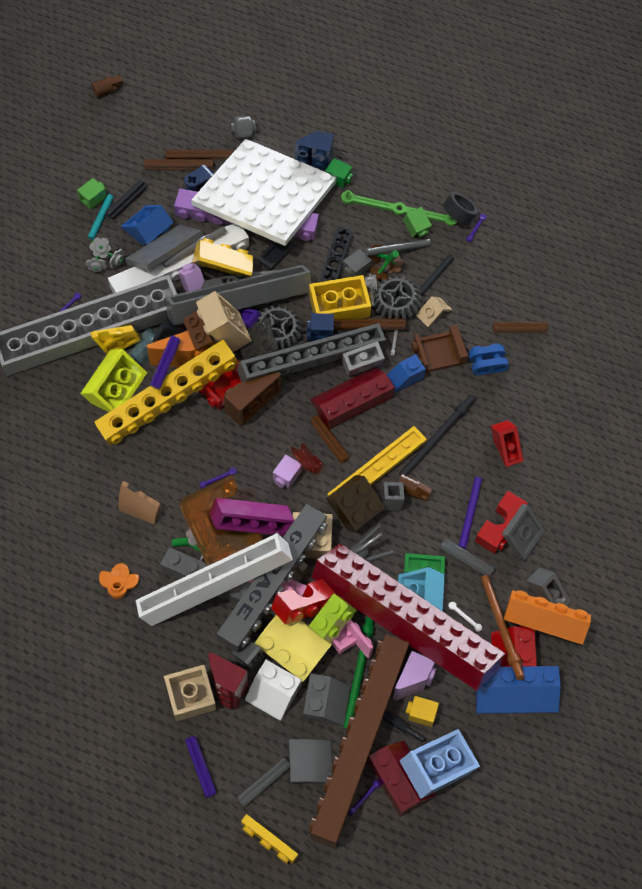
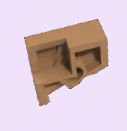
(138, 504)

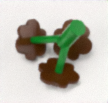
(392, 263)

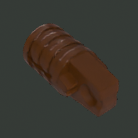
(106, 85)
(415, 487)

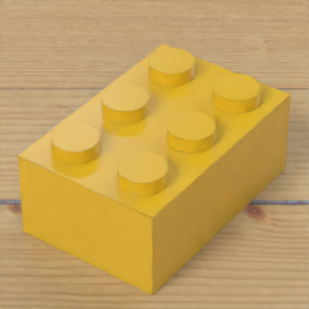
(342, 297)

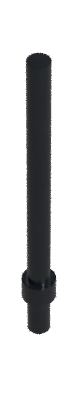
(459, 412)

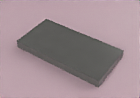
(164, 247)

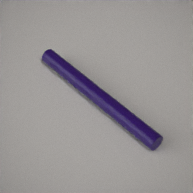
(470, 512)

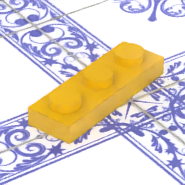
(268, 840)

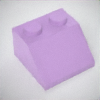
(415, 676)

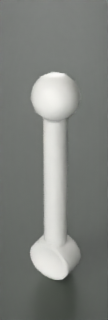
(478, 627)

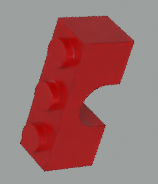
(491, 534)
(293, 607)

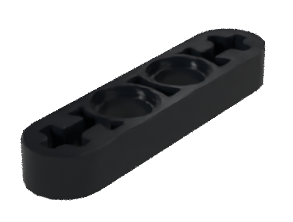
(336, 257)

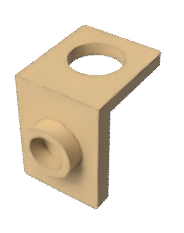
(432, 310)

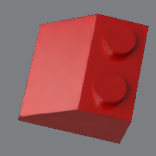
(523, 642)

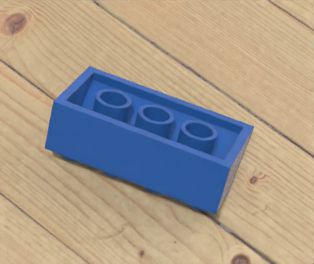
(534, 694)

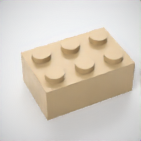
(223, 321)

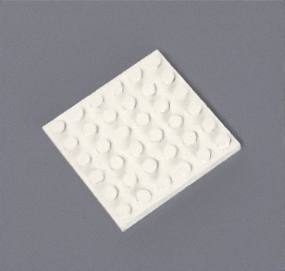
(264, 191)

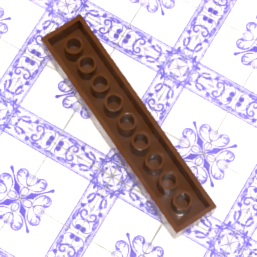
(358, 744)

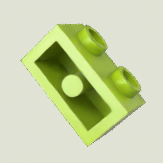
(332, 618)

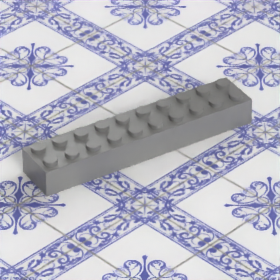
(72, 328)

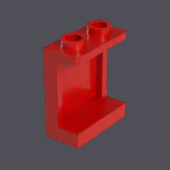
(215, 390)

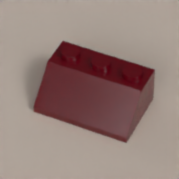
(229, 681)
(394, 778)

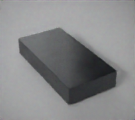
(274, 254)

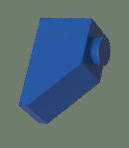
(406, 373)

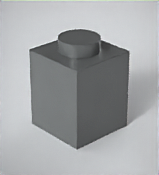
(356, 264)
(392, 496)

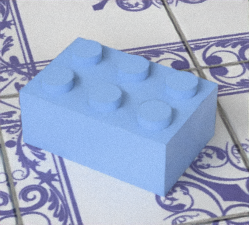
(439, 763)

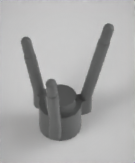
(360, 548)

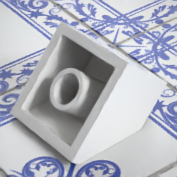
(273, 690)

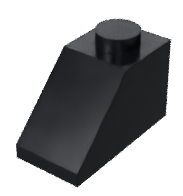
(167, 330)

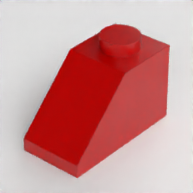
(507, 442)

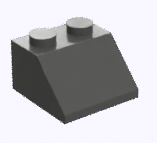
(326, 700)

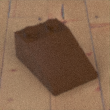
(251, 396)

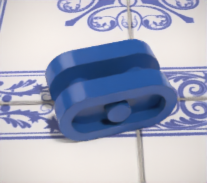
(488, 359)

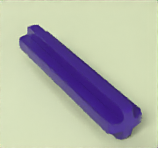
(165, 362)
(200, 766)

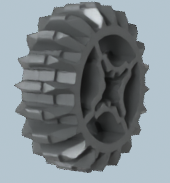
(392, 291)
(283, 319)

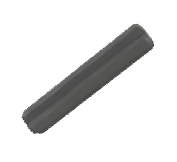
(467, 557)
(263, 782)

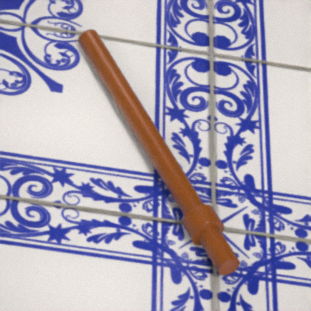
(513, 658)

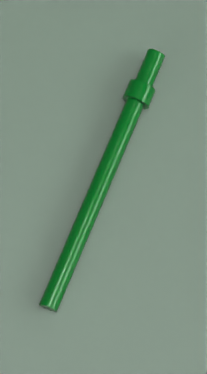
(367, 631)

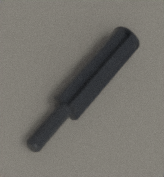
(401, 725)

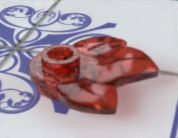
(307, 459)

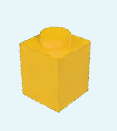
(422, 711)

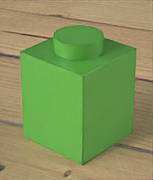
(92, 193)
(417, 223)

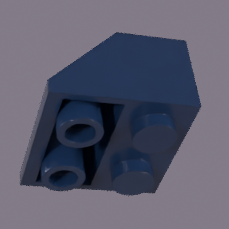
(315, 149)

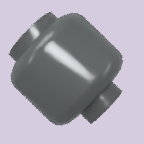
(242, 127)

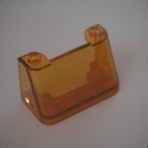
(213, 542)

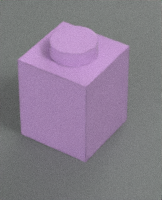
(191, 277)
(286, 472)

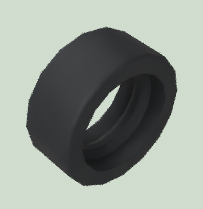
(460, 208)

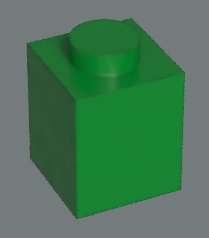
(341, 171)

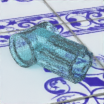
(139, 352)

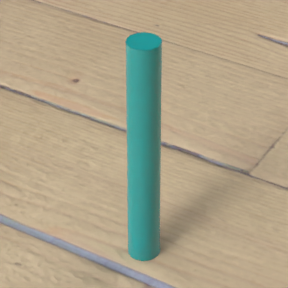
(100, 217)

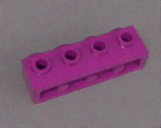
(251, 516)

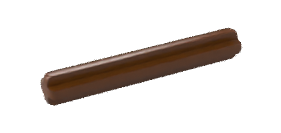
(199, 154)
(176, 164)
(385, 324)

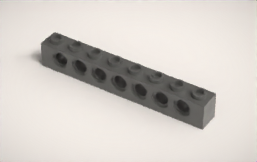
(309, 354)

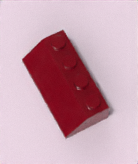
(353, 397)

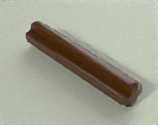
(520, 327)
(329, 439)

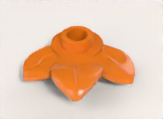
(120, 578)

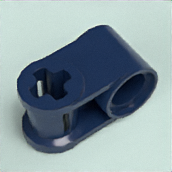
(198, 178)

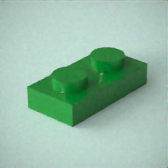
(418, 561)

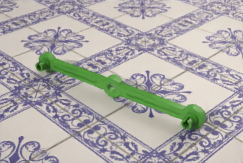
(348, 198)

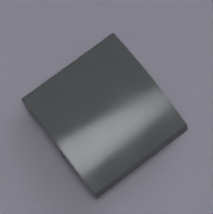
(310, 761)

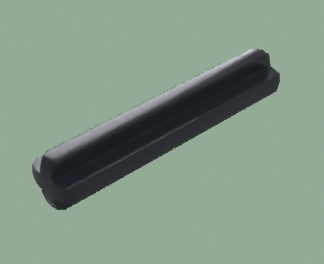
(126, 199)

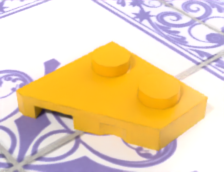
(116, 338)

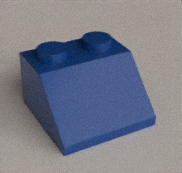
(148, 223)

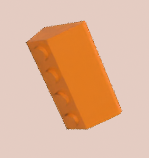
(547, 616)

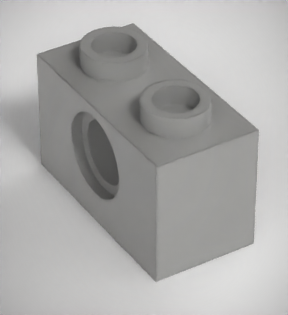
(362, 359)

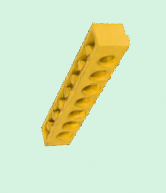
(171, 383)

